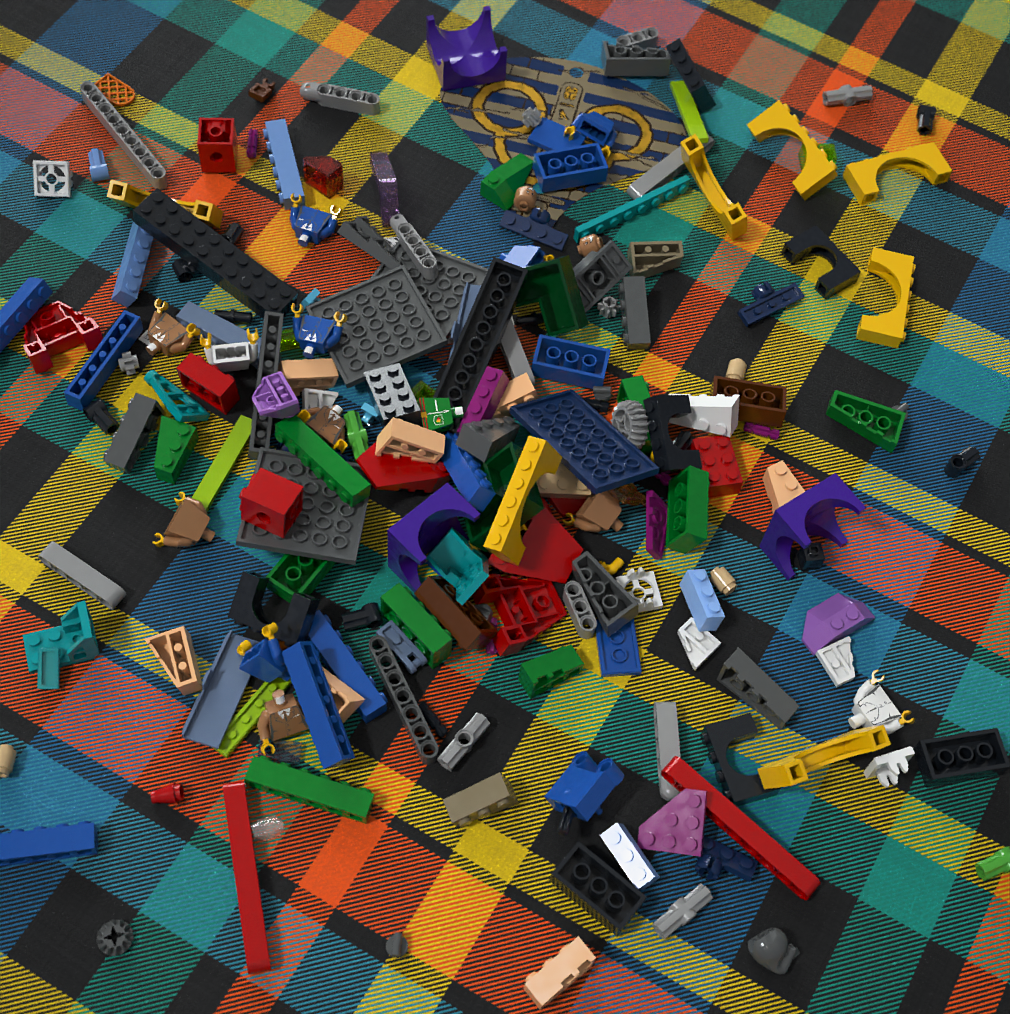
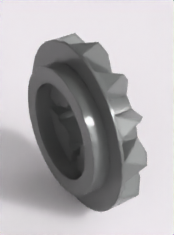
(123, 943)

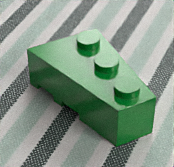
(174, 448)
(549, 670)

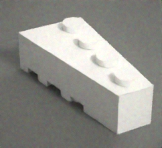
(711, 414)

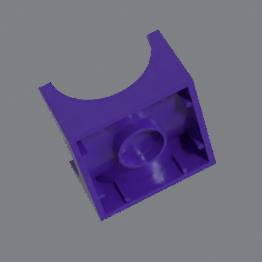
(466, 55)
(807, 516)
(423, 529)

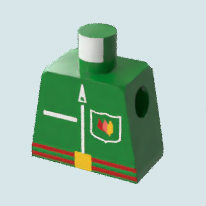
(438, 414)

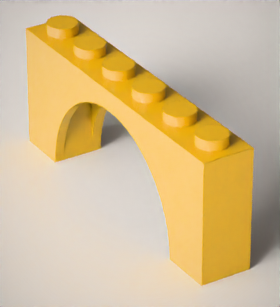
(923, 159)
(817, 169)
(131, 197)
(730, 215)
(897, 271)
(504, 536)
(796, 766)

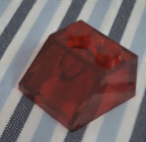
(323, 174)

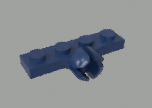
(535, 228)
(769, 302)
(720, 857)

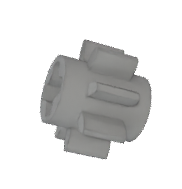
(531, 117)
(608, 307)
(128, 363)

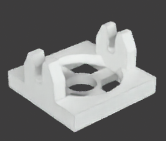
(38, 165)
(649, 577)
(888, 766)

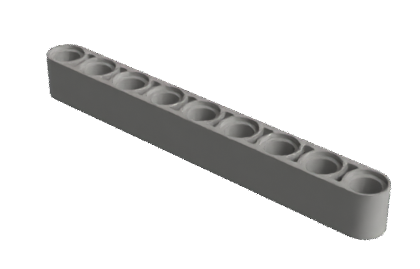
(124, 135)

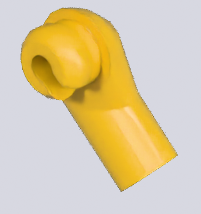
(614, 566)

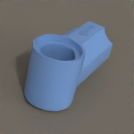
(97, 166)

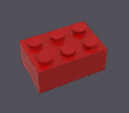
(208, 383)
(721, 463)

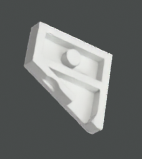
(317, 398)
(697, 644)
(838, 661)

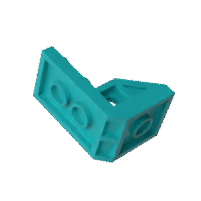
(459, 564)
(74, 637)

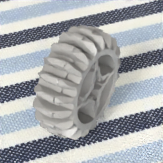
(631, 421)

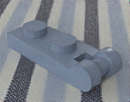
(402, 646)

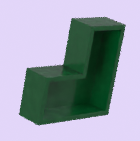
(558, 295)
(499, 472)

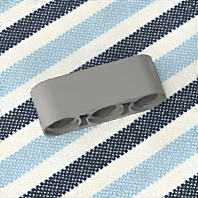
(643, 38)
(579, 618)

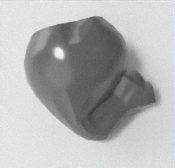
(772, 950)

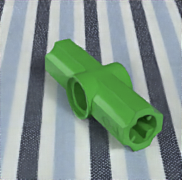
(356, 434)
(994, 865)

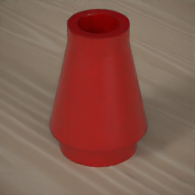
(169, 794)

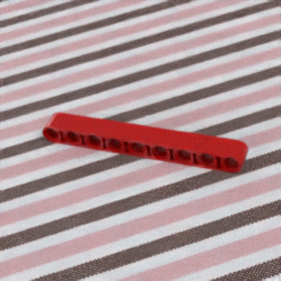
(744, 830)
(246, 878)

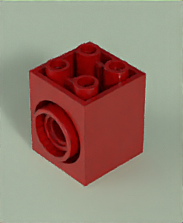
(217, 145)
(271, 502)

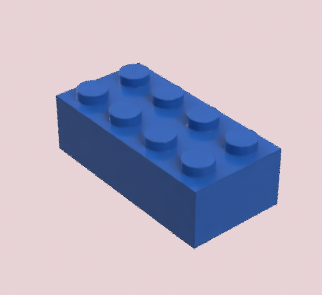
(570, 167)
(570, 362)

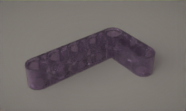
(386, 185)

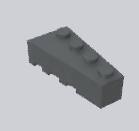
(634, 61)
(634, 313)
(133, 433)
(487, 436)
(605, 595)
(757, 689)

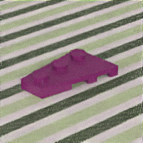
(655, 524)

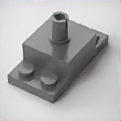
(600, 272)

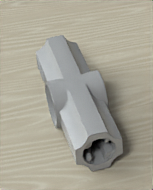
(847, 95)
(455, 750)
(682, 911)

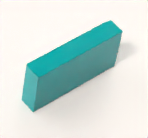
(48, 668)

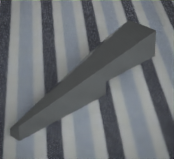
(366, 238)

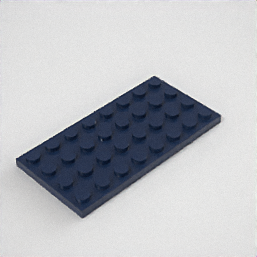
(585, 441)

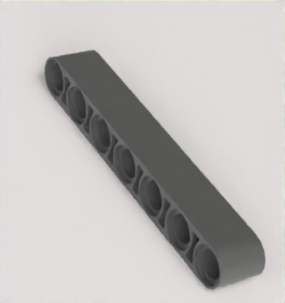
(403, 708)

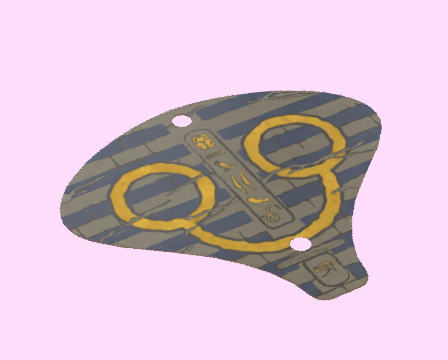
(494, 111)

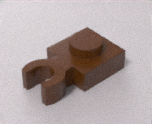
(261, 91)

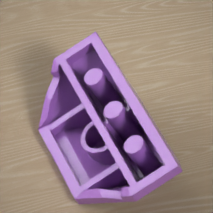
(275, 397)
(833, 621)

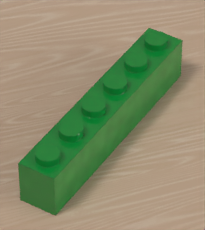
(322, 460)
(310, 789)

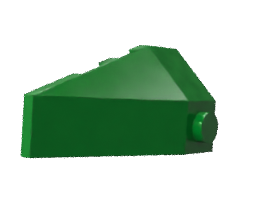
(503, 181)

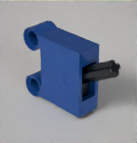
(583, 789)

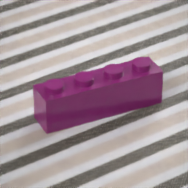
(486, 396)

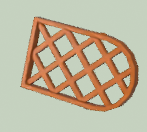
(111, 100)

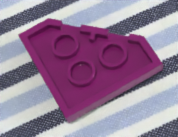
(677, 825)

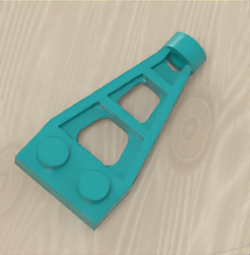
(183, 413)

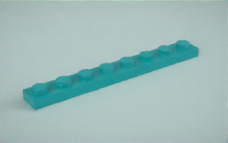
(632, 208)

